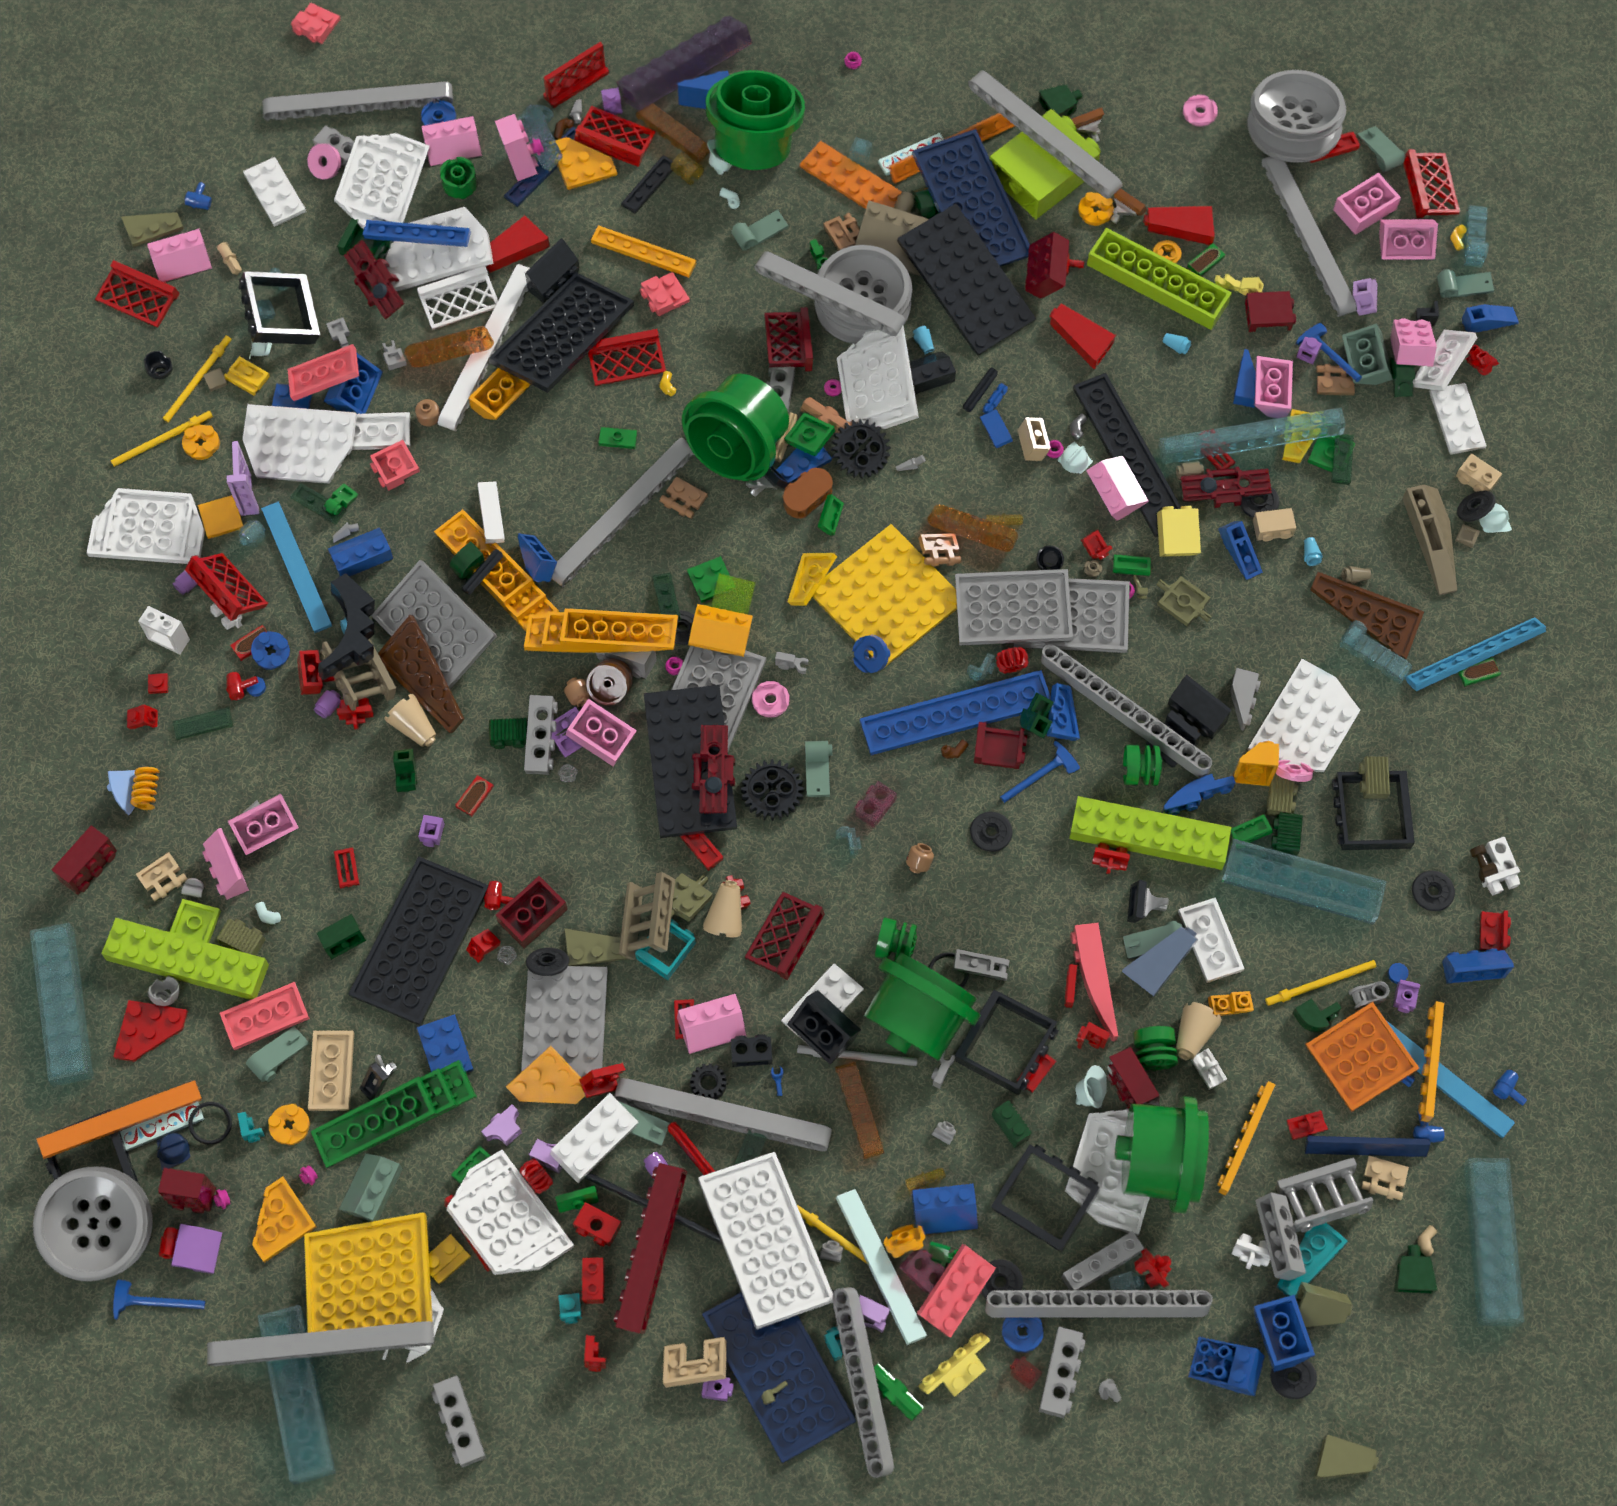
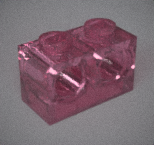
(879, 806)
(921, 1275)

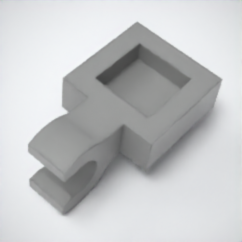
(339, 331)
(786, 661)
(940, 1074)

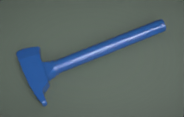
(1316, 332)
(1062, 757)
(123, 1299)

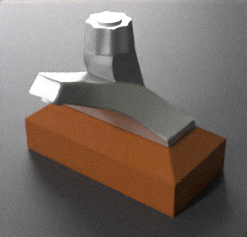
(1088, 123)
(1126, 206)

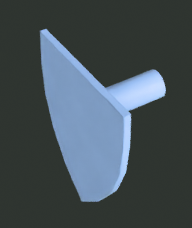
(121, 788)

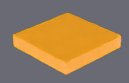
(220, 517)

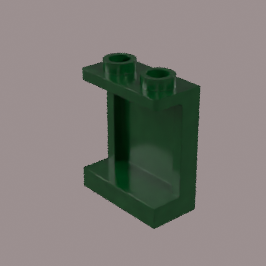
(354, 234)

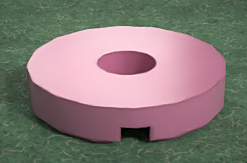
(1196, 118)
(315, 161)
(770, 709)
(1294, 772)

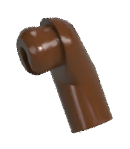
(561, 126)
(954, 752)

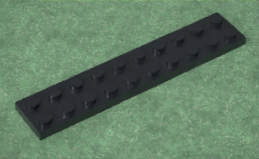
(1123, 439)

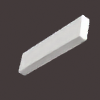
(490, 512)

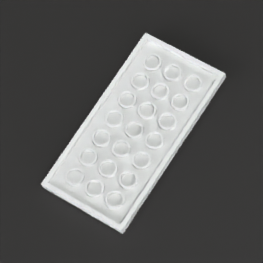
(766, 1240)

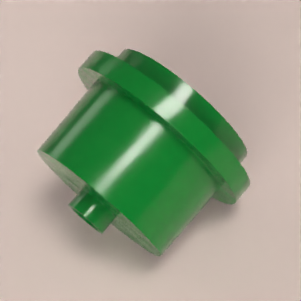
(754, 118)
(736, 427)
(919, 1007)
(1165, 1152)

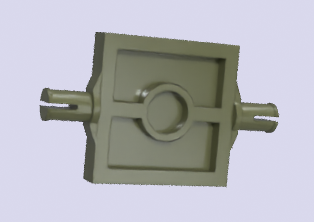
(1183, 601)
(689, 896)

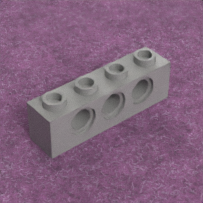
(333, 137)
(787, 374)
(538, 705)
(1280, 1236)
(1102, 1262)
(1064, 1339)
(474, 1451)

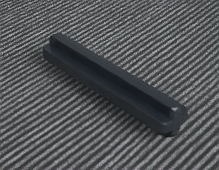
(980, 389)
(482, 571)

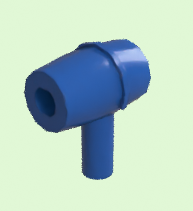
(197, 199)
(1505, 1087)
(1424, 1131)

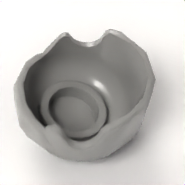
(158, 988)

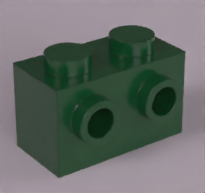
(341, 936)

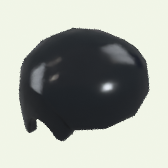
(156, 360)
(1052, 555)

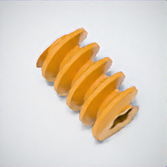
(143, 788)

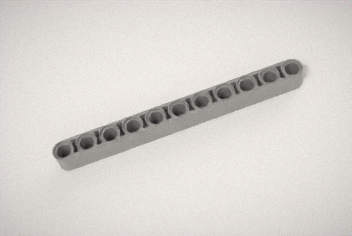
(356, 100)
(1045, 134)
(1310, 235)
(621, 511)
(1129, 718)
(723, 1114)
(1088, 1302)
(320, 1343)

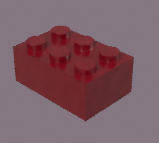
(1047, 265)
(84, 860)
(531, 912)
(1131, 1080)
(187, 1190)

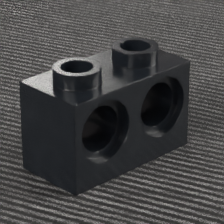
(751, 1057)

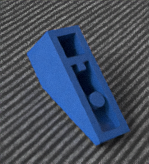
(1245, 385)
(1240, 548)
(536, 558)

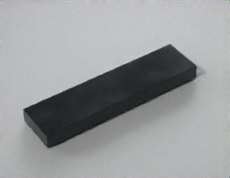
(648, 185)

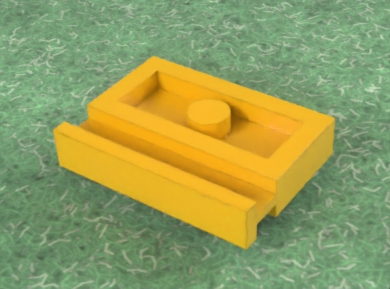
(247, 376)
(446, 1259)

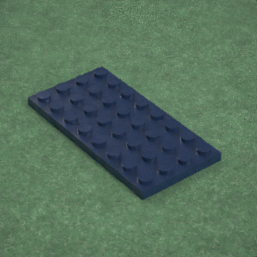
(963, 175)
(767, 1356)

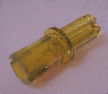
(1006, 519)
(924, 1179)

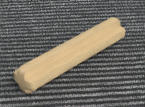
(781, 445)

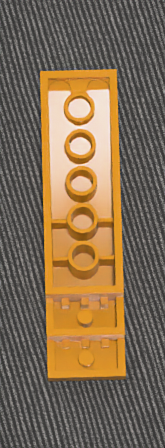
(506, 580)
(600, 631)

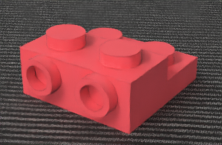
(314, 23)
(663, 293)
(393, 465)

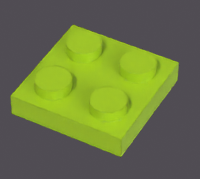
(195, 920)

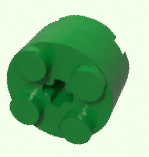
(458, 177)

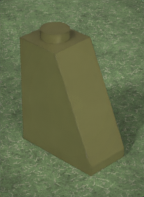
(1321, 1305)
(1344, 1458)

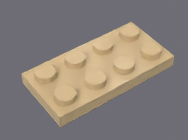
(331, 1071)

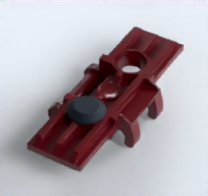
(377, 274)
(1228, 490)
(720, 769)

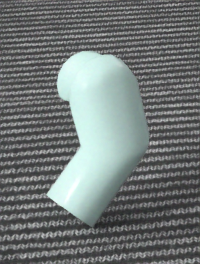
(733, 199)
(267, 916)

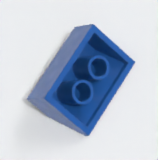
(357, 392)
(361, 553)
(1477, 966)
(945, 1208)
(1283, 1333)

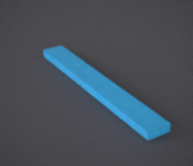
(296, 567)
(1475, 654)
(1460, 1091)

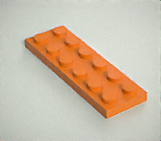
(848, 177)

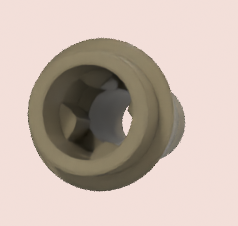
(1354, 574)

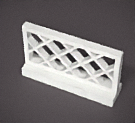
(452, 284)

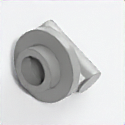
(193, 887)
(945, 1132)
(831, 1251)
(1109, 1389)

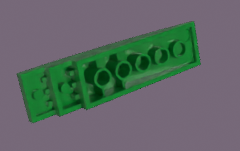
(393, 1113)

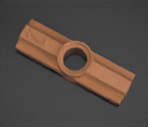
(823, 413)

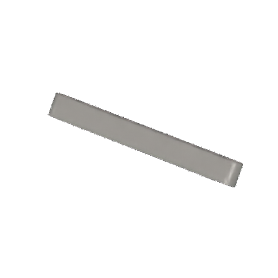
(830, 293)
(861, 1392)

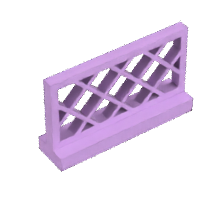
(240, 484)

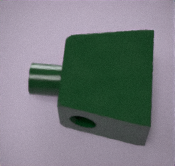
(1060, 100)
(1415, 1273)

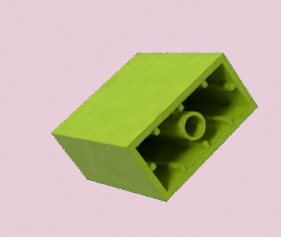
(1033, 174)

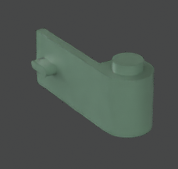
(1387, 152)
(759, 231)
(1464, 285)
(817, 768)
(1145, 940)
(267, 1059)
(648, 1126)

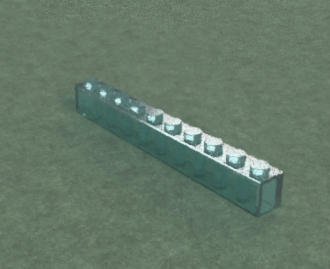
(1252, 436)

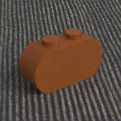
(807, 492)

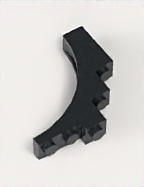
(355, 644)

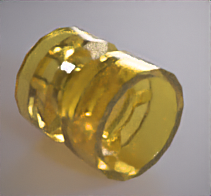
(686, 168)

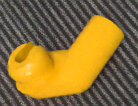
(1456, 237)
(665, 384)

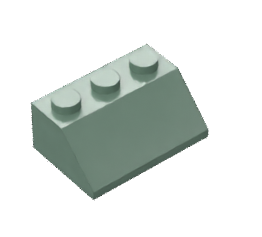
(1368, 355)
(371, 1187)

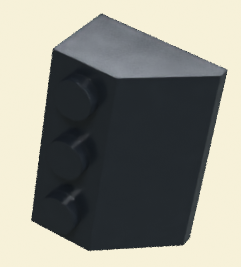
(551, 271)
(932, 372)
(1199, 707)
(823, 1026)

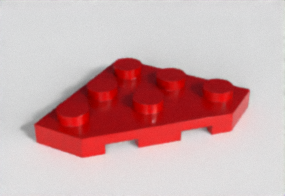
(146, 1028)

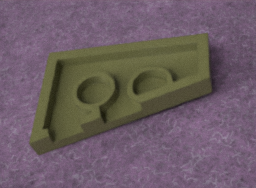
(151, 227)
(591, 948)

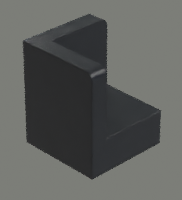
(1428, 314)

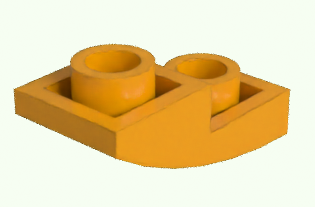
(1231, 1004)

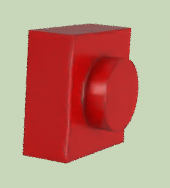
(157, 683)

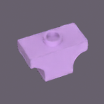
(1365, 296)
(503, 1126)

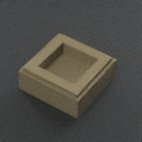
(215, 379)
(1467, 535)

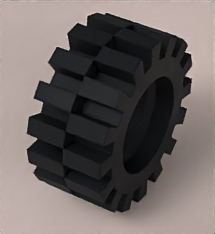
(709, 1070)

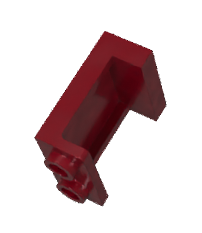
(1269, 310)
(999, 747)

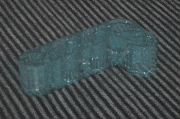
(535, 125)
(1476, 247)
(1374, 653)

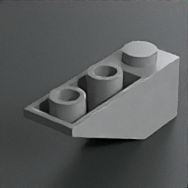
(1242, 693)

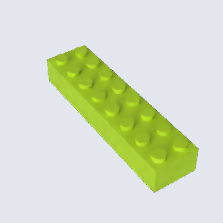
(1159, 278)
(1150, 832)
(185, 959)

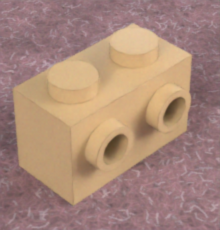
(1033, 439)
(1478, 474)
(1274, 524)

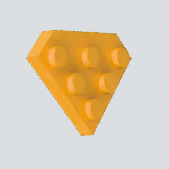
(583, 164)
(547, 1081)
(280, 1220)

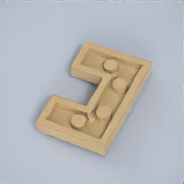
(682, 1372)

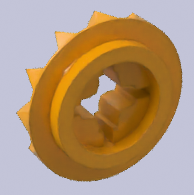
(1168, 246)

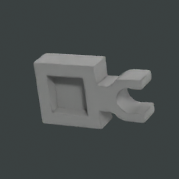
(393, 357)

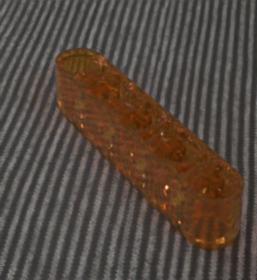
(673, 131)
(449, 347)
(964, 524)
(860, 1110)

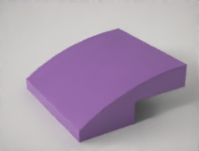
(564, 743)
(196, 1248)

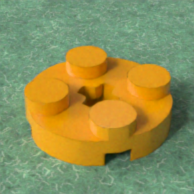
(1095, 218)
(198, 432)
(300, 1127)
(904, 1240)

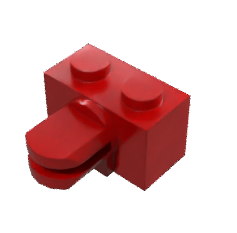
(308, 672)

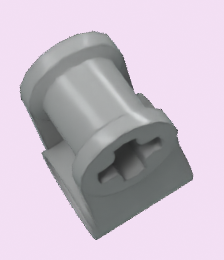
(1365, 994)

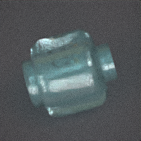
(251, 534)

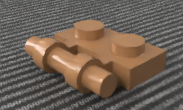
(839, 233)
(1332, 384)
(686, 493)
(938, 544)

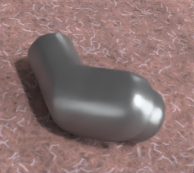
(1075, 426)

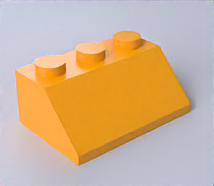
(497, 394)
(720, 630)
(1258, 764)

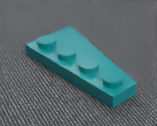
(1317, 1251)

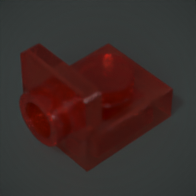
(1025, 1372)

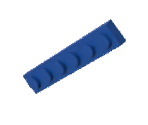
(417, 233)

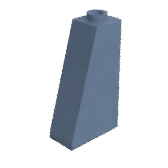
(1160, 962)

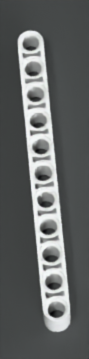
(477, 363)

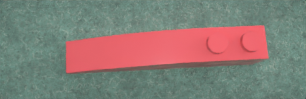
(1094, 973)

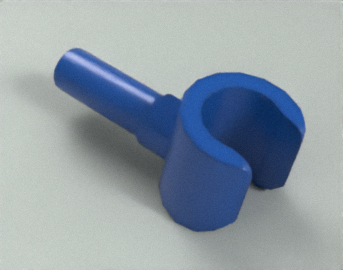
(777, 1078)

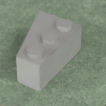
(638, 662)

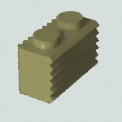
(1375, 777)
(1281, 796)
(241, 938)

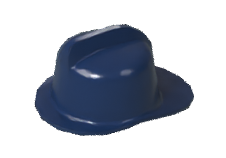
(172, 1150)

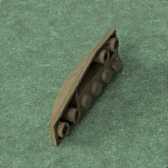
(1433, 534)

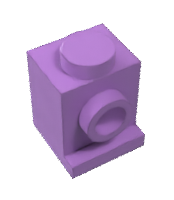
(611, 101)
(1310, 346)
(430, 824)
(1401, 1002)
(710, 1393)

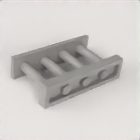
(1326, 1176)

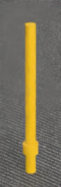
(217, 352)
(194, 421)
(1286, 995)
(812, 1220)

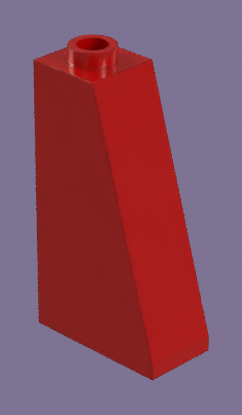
(1184, 223)
(517, 243)
(1082, 334)

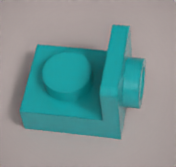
(246, 1124)
(570, 1308)
(834, 1346)

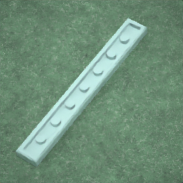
(881, 1267)

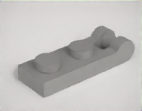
(980, 964)

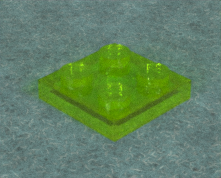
(733, 594)

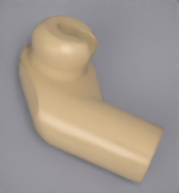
(1424, 1241)

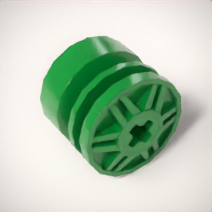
(1142, 765)
(895, 940)
(1155, 1047)

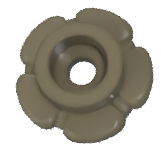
(1090, 572)

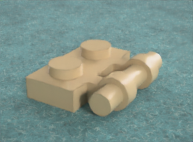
(158, 872)
(1386, 1172)

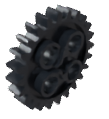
(848, 436)
(784, 800)

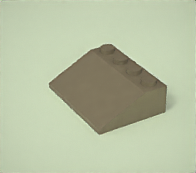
(883, 227)

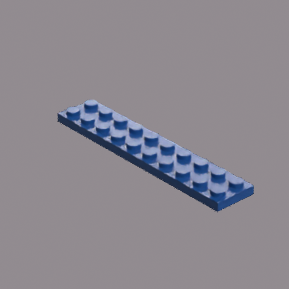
(951, 713)

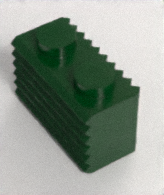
(508, 732)
(1288, 833)
(1011, 1124)

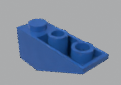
(1488, 317)

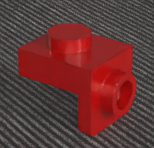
(1096, 545)
(142, 716)
(482, 944)

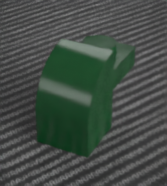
(924, 202)
(1402, 379)
(466, 561)
(1035, 718)
(405, 770)
(1313, 1019)

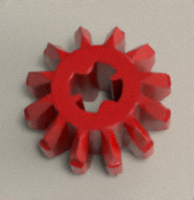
(1012, 660)
(536, 1176)

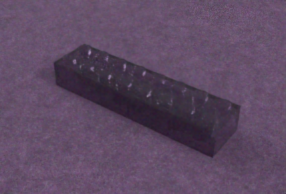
(684, 62)

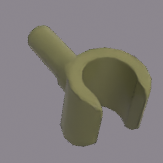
(1142, 591)
(768, 1397)

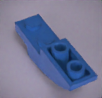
(1190, 795)

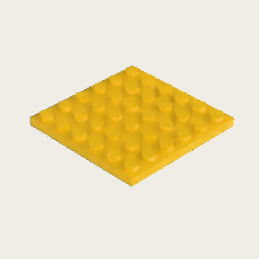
(887, 593)
(368, 1274)

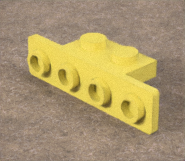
(959, 1369)

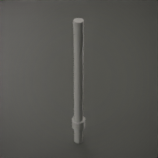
(864, 1056)

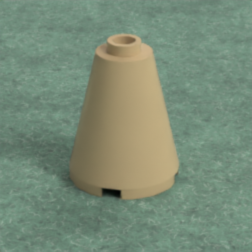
(411, 721)
(725, 911)
(1195, 1029)

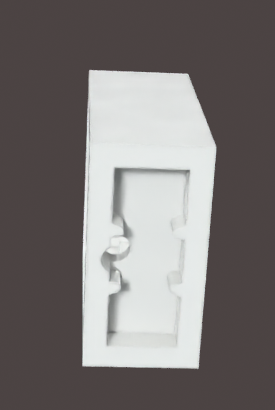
(164, 632)

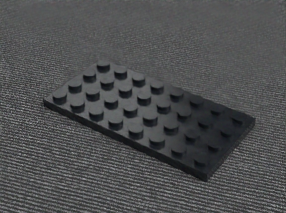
(966, 279)
(561, 332)
(674, 736)
(419, 941)

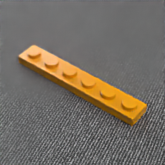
(643, 251)
(1430, 1069)
(1242, 1144)

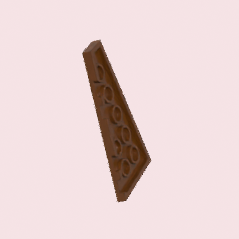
(1386, 619)
(414, 666)

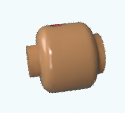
(427, 412)
(577, 692)
(919, 858)

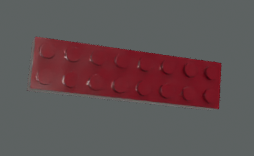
(651, 1248)

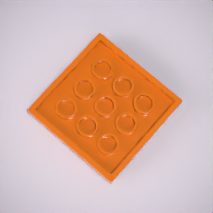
(1362, 1056)

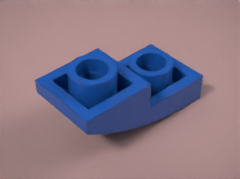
(996, 429)

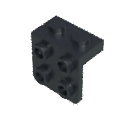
(1180, 726)

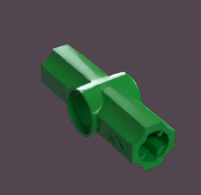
(897, 1393)

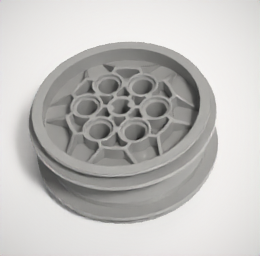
(1296, 116)
(880, 273)
(61, 1244)

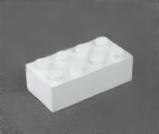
(593, 1138)

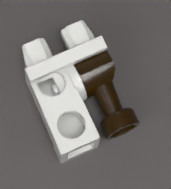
(1500, 869)

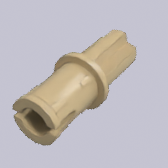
(229, 258)

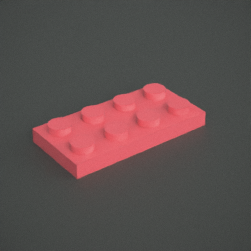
(323, 372)
(264, 1016)
(956, 1290)

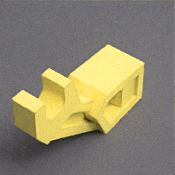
(1245, 286)

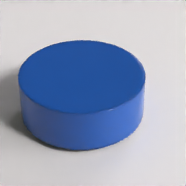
(257, 689)
(1397, 972)

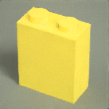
(1178, 531)

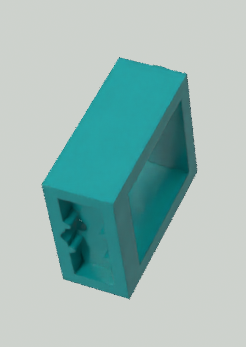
(657, 966)

